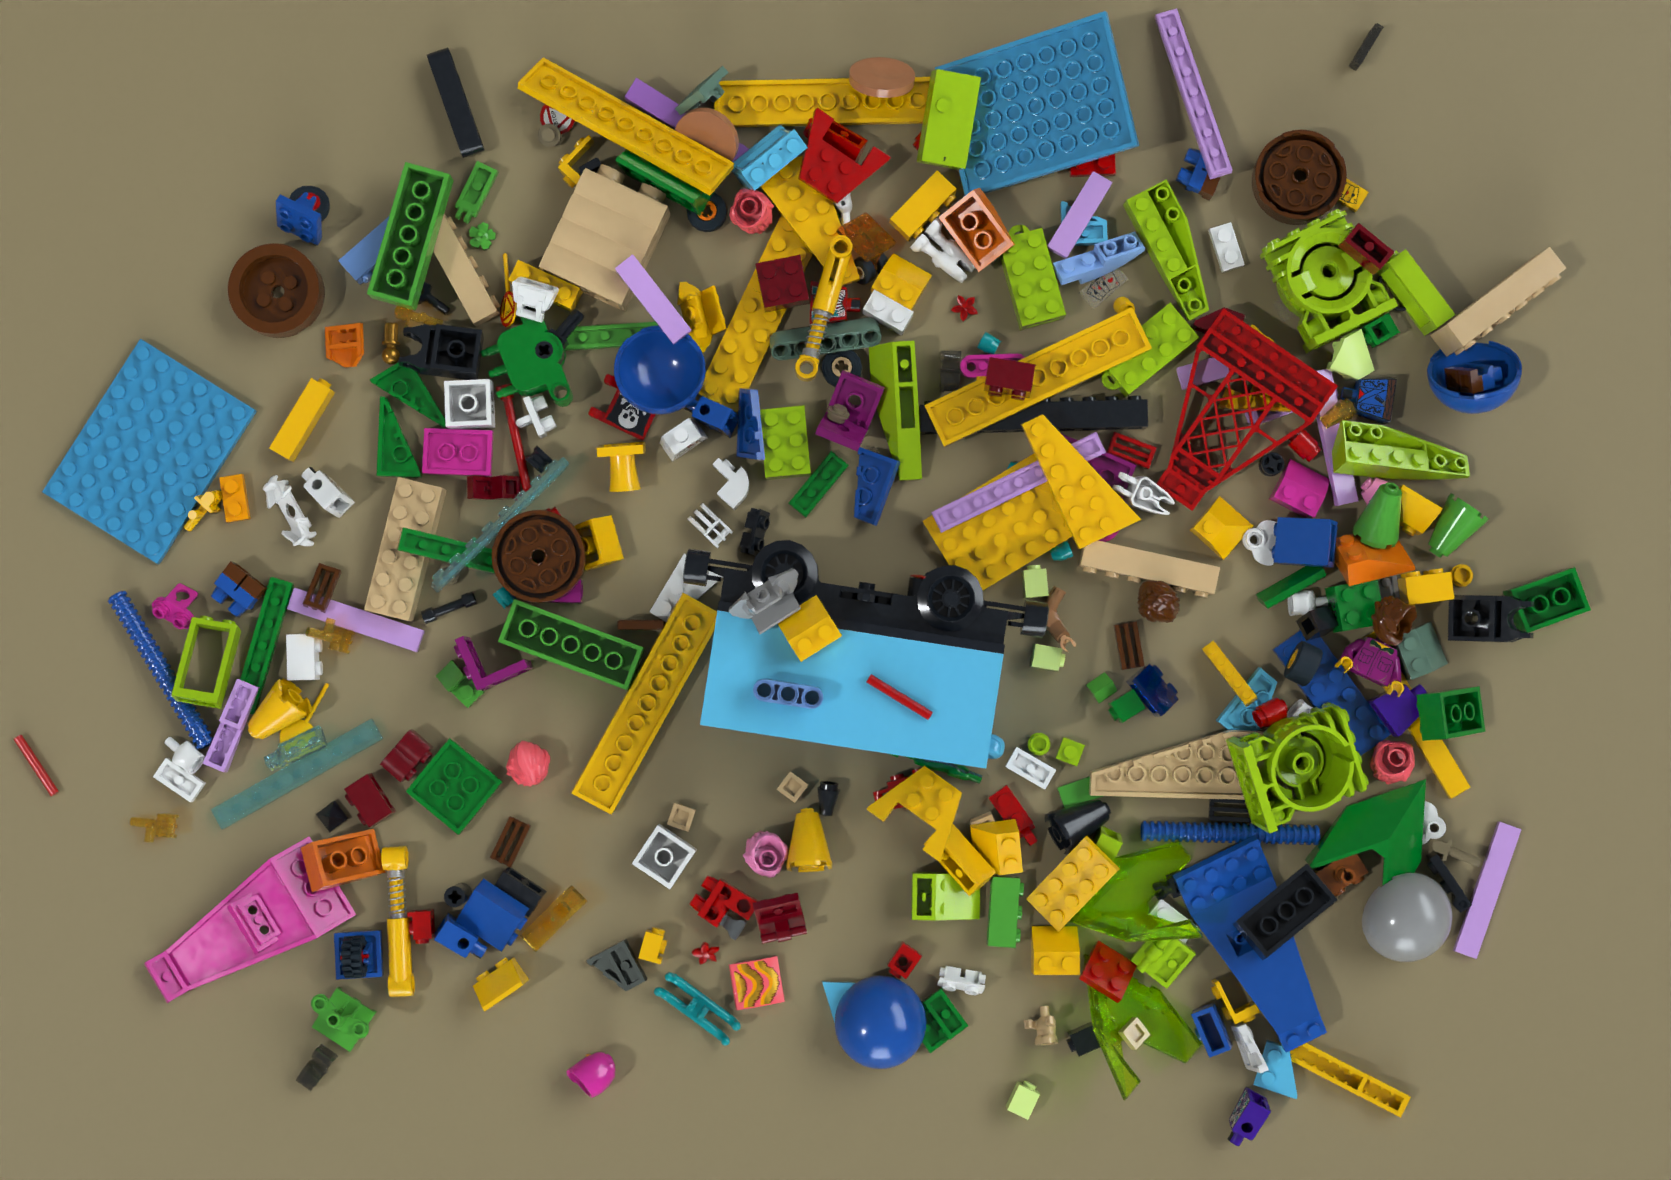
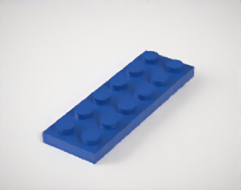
(1337, 688)

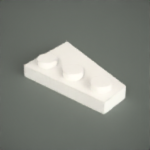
(673, 589)

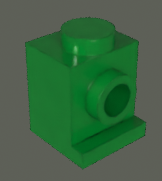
(1386, 328)

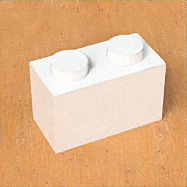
(888, 312)
(303, 657)

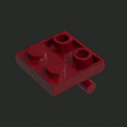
(780, 918)

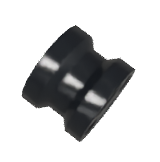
(538, 459)
(1275, 462)

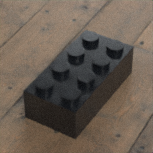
(1285, 911)

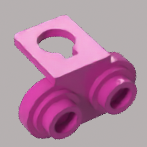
(173, 610)

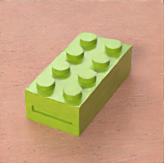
(1032, 279)
(1168, 337)

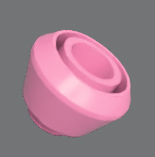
(1369, 488)

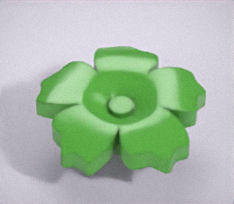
(481, 236)

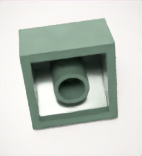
(1420, 652)

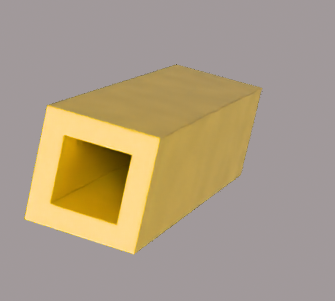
(302, 419)

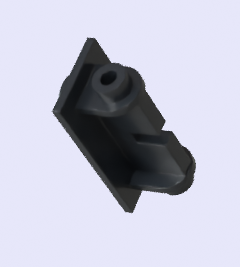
(759, 522)

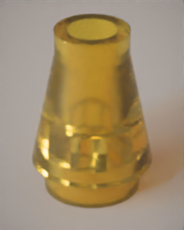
(1340, 411)

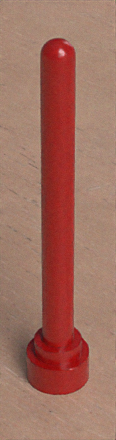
(516, 439)

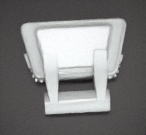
(534, 295)

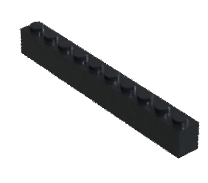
(1068, 415)

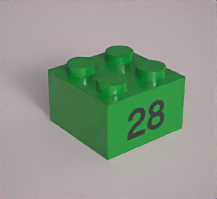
(1353, 604)

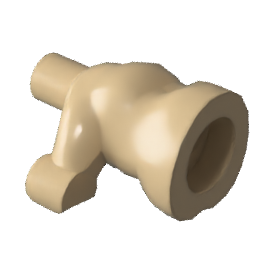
(1045, 1027)

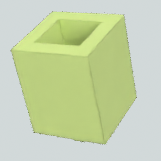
(1035, 582)
(1047, 657)
(1023, 1099)

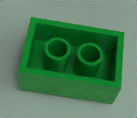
(1554, 598)
(1450, 713)

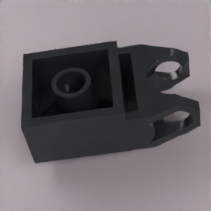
(438, 351)
(1494, 618)

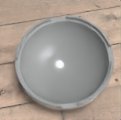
(1407, 918)

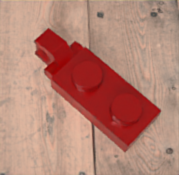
(1010, 808)

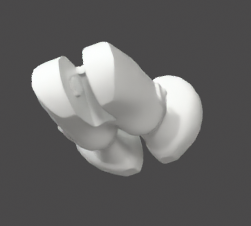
(951, 251)

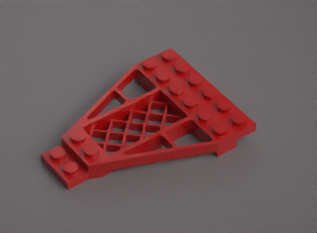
(1264, 366)

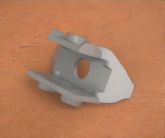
(769, 602)

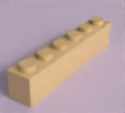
(463, 276)
(1146, 566)

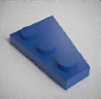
(749, 433)
(874, 484)

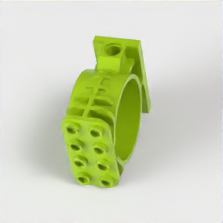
(1285, 258)
(1275, 753)

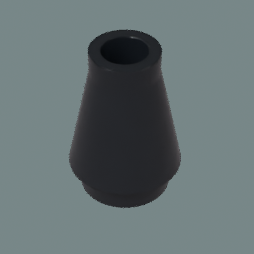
(827, 796)

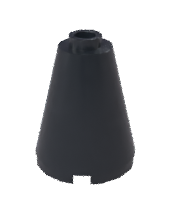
(1076, 822)

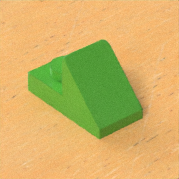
(455, 681)

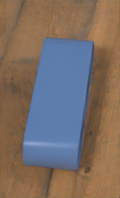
(776, 697)

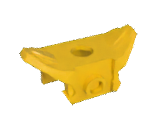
(701, 313)

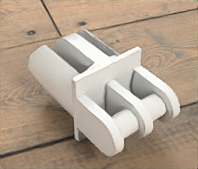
(720, 535)

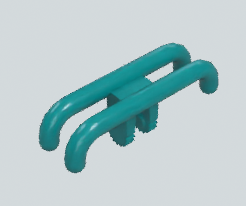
(698, 1007)

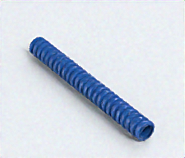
(160, 668)
(1228, 833)

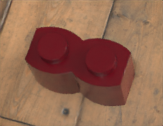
(406, 756)

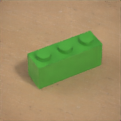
(1004, 911)

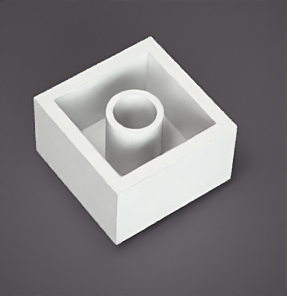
(469, 404)
(664, 856)

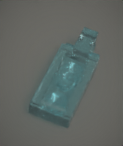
(296, 748)

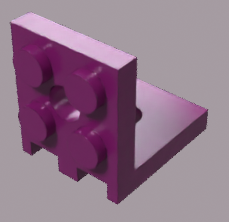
(855, 428)
(476, 672)

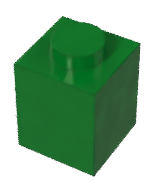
(1125, 706)

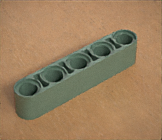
(835, 332)

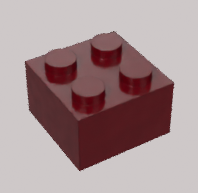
(782, 283)
(1009, 378)

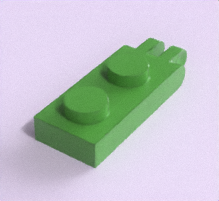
(475, 191)

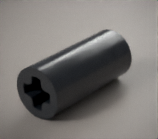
(452, 899)

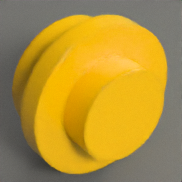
(1461, 575)

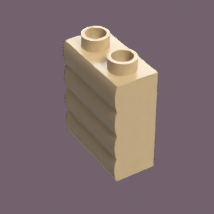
(603, 229)

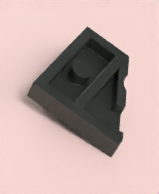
(620, 965)

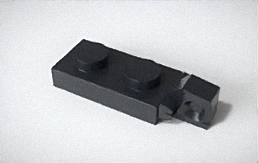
(1449, 884)

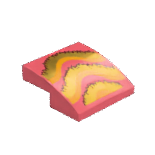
(756, 983)

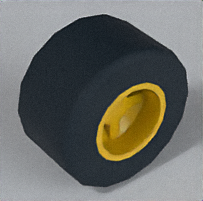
(1303, 663)

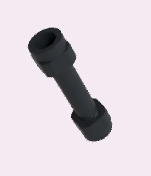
(467, 600)

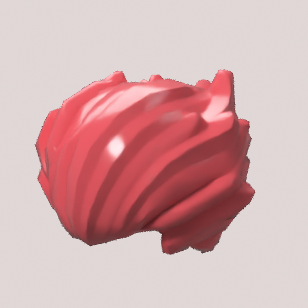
(751, 211)
(1392, 761)
(528, 763)

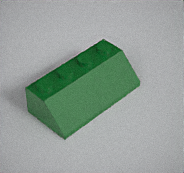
(673, 187)

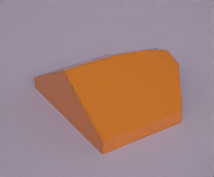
(345, 344)

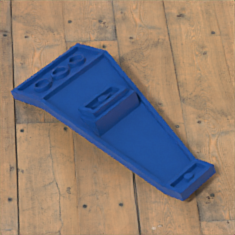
(1217, 896)

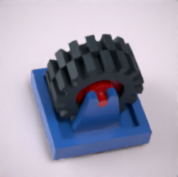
(358, 954)

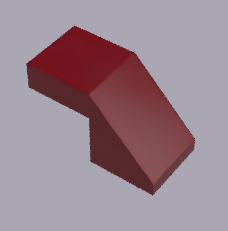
(1204, 323)
(493, 488)

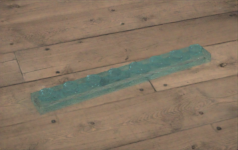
(490, 530)
(296, 774)

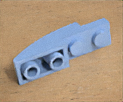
(1102, 260)

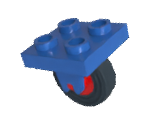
(303, 213)

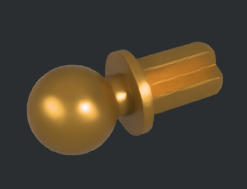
(390, 354)

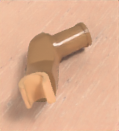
(1054, 624)

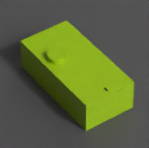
(948, 119)

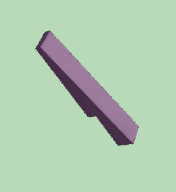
(660, 107)

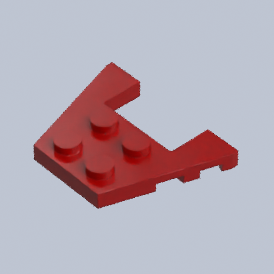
(829, 169)

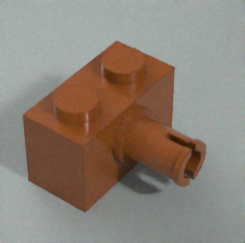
(1342, 873)

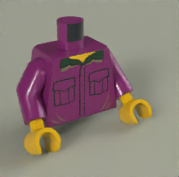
(1374, 662)

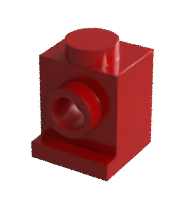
(422, 925)
(912, 957)

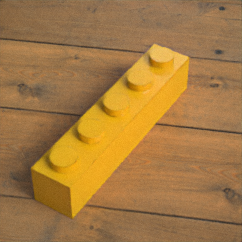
(1229, 673)

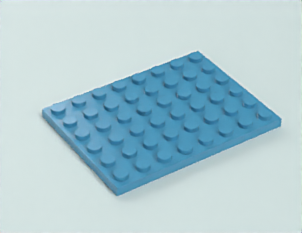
(1046, 104)
(149, 451)

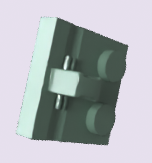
(705, 90)

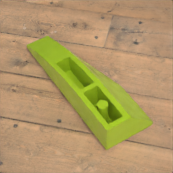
(1170, 245)
(898, 409)
(1392, 454)

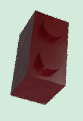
(1366, 249)
(369, 800)

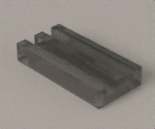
(1365, 46)

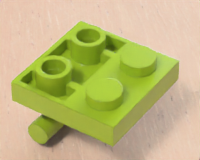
(1163, 959)

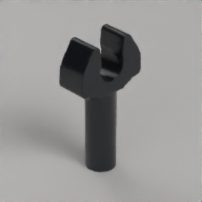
(433, 301)

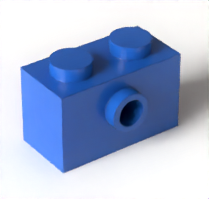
(1211, 1029)

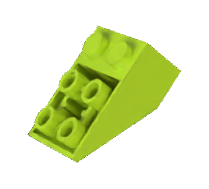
(941, 898)

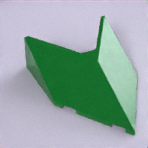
(1385, 823)

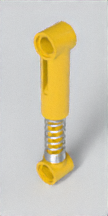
(824, 305)
(400, 978)

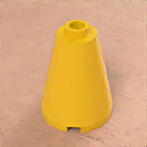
(278, 709)
(808, 844)

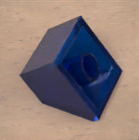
(1153, 690)

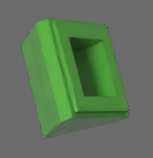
(1101, 687)

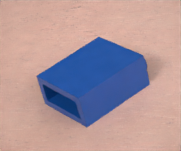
(1305, 542)
(493, 915)

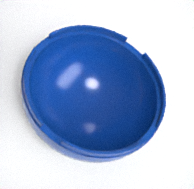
(1479, 353)
(657, 373)
(880, 1022)

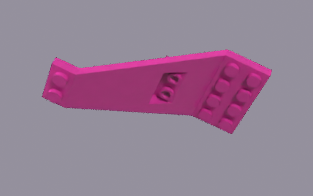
(231, 936)

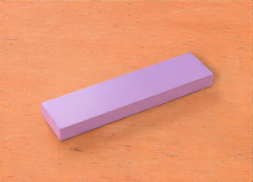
(1079, 215)

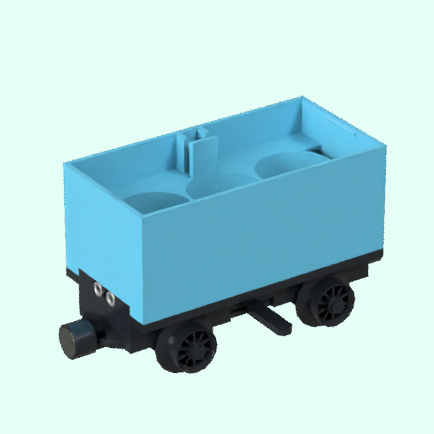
(927, 644)

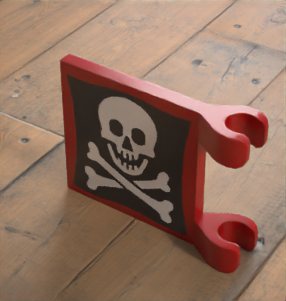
(623, 415)

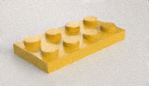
(1072, 883)

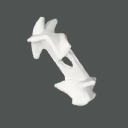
(281, 494)

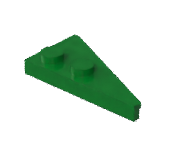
(410, 389)
(393, 452)

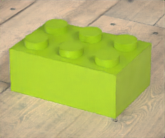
(785, 442)

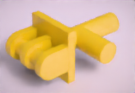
(207, 502)

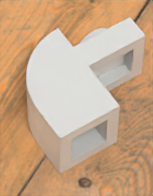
(737, 485)

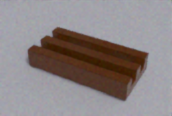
(315, 605)
(640, 624)
(1129, 646)
(494, 856)

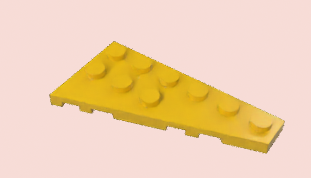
(808, 214)
(1081, 493)

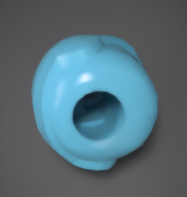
(996, 748)

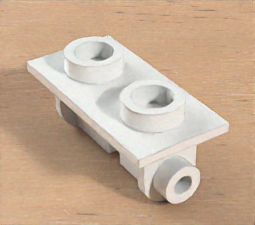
(970, 983)

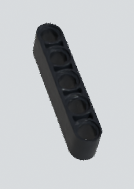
(455, 102)

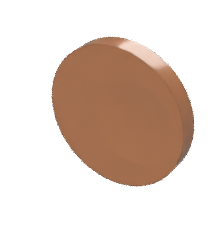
(881, 77)
(710, 130)

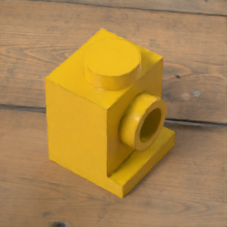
(653, 945)

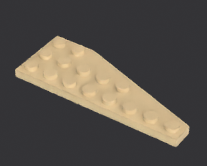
(1183, 771)

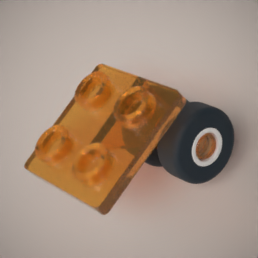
(869, 242)

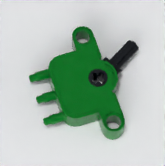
(523, 358)

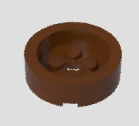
(1282, 194)
(259, 274)
(563, 556)

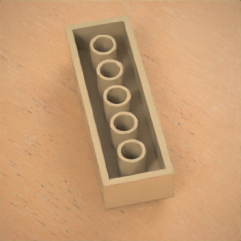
(1499, 303)
(399, 574)

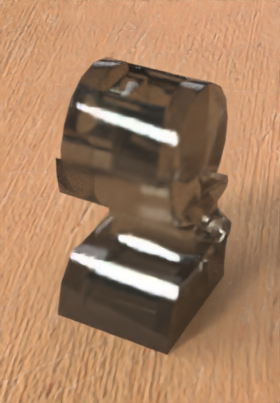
(949, 370)
(316, 1067)

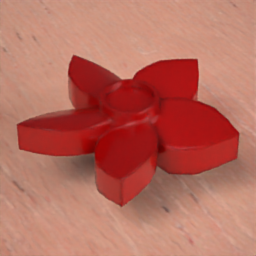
(965, 307)
(705, 953)

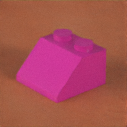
(1300, 490)

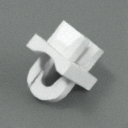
(533, 406)

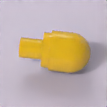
(1122, 304)

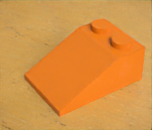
(977, 229)
(1365, 563)
(342, 859)

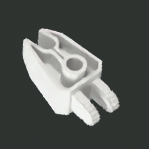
(1143, 494)

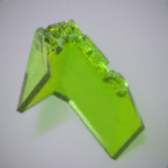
(1122, 903)
(1163, 1022)

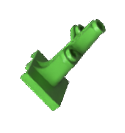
(342, 1018)

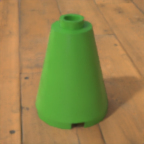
(1381, 518)
(1454, 526)

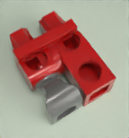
(722, 898)

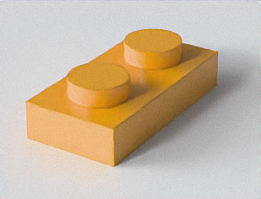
(234, 498)

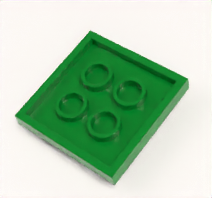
(454, 786)

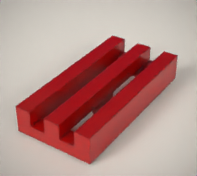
(1149, 457)

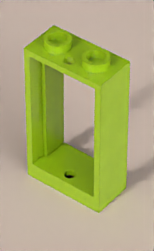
(1415, 292)
(202, 698)

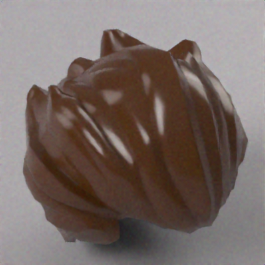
(1158, 601)
(1393, 619)

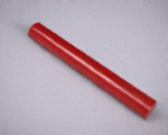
(899, 697)
(36, 765)

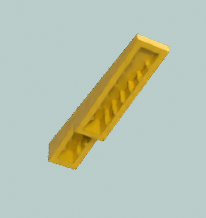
(1350, 1078)

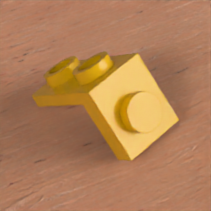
(567, 161)
(1244, 1013)

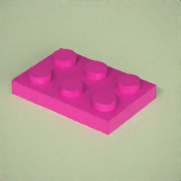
(457, 452)

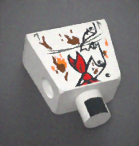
(682, 438)
(326, 492)

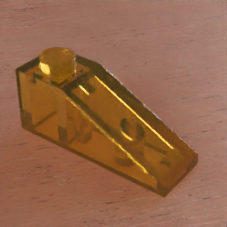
(553, 918)

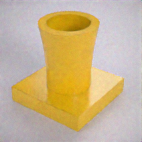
(622, 464)

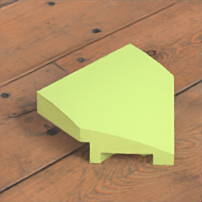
(1351, 356)

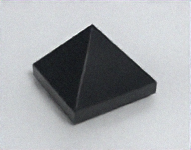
(332, 816)

